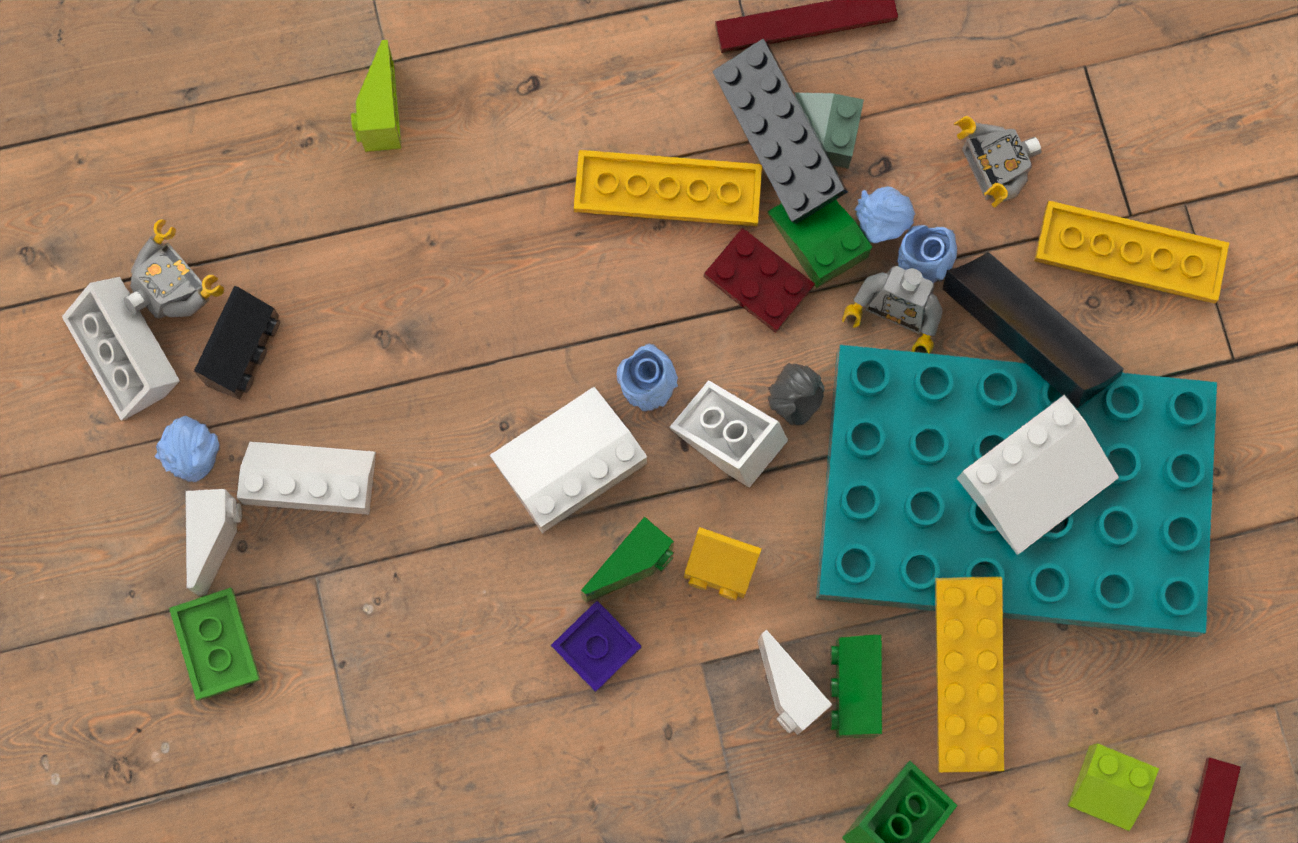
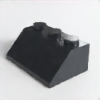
(237, 344)

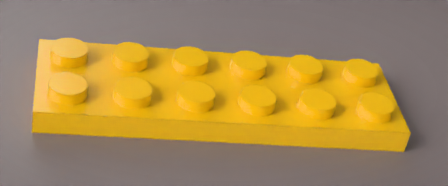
(667, 188)
(1132, 252)
(969, 674)

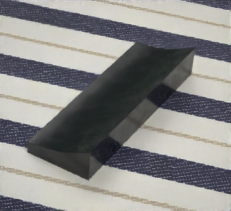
(1032, 328)

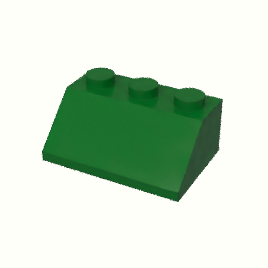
(857, 686)

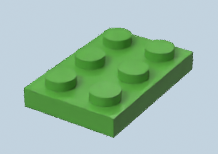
(214, 644)

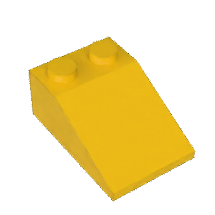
(721, 564)

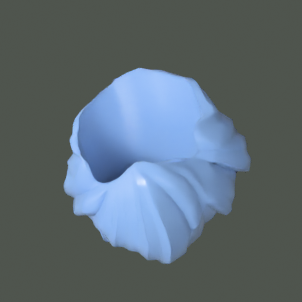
(884, 214)
(928, 251)
(647, 378)
(187, 449)

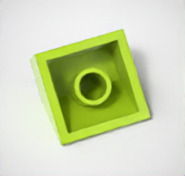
(1112, 786)

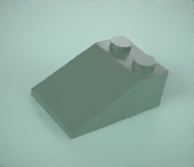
(835, 122)

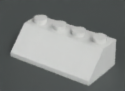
(119, 348)
(306, 478)

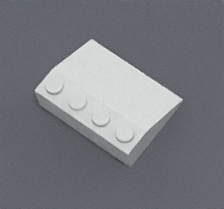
(569, 459)
(1039, 475)

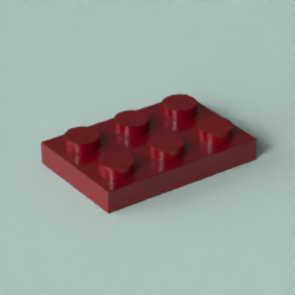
(759, 280)

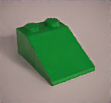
(824, 241)
(632, 561)
(904, 811)

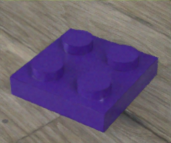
(596, 646)

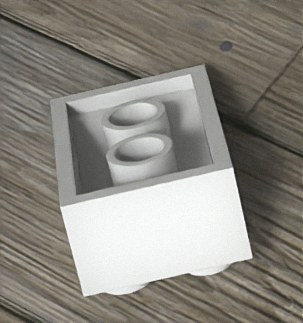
(730, 433)
(209, 533)
(792, 691)

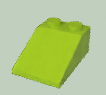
(377, 112)

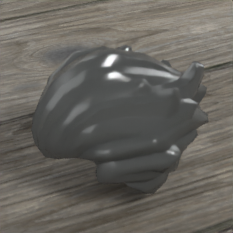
(796, 393)

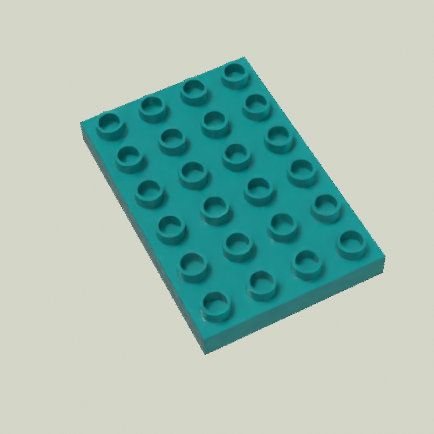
(903, 518)

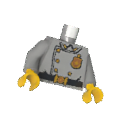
(997, 158)
(165, 281)
(902, 299)

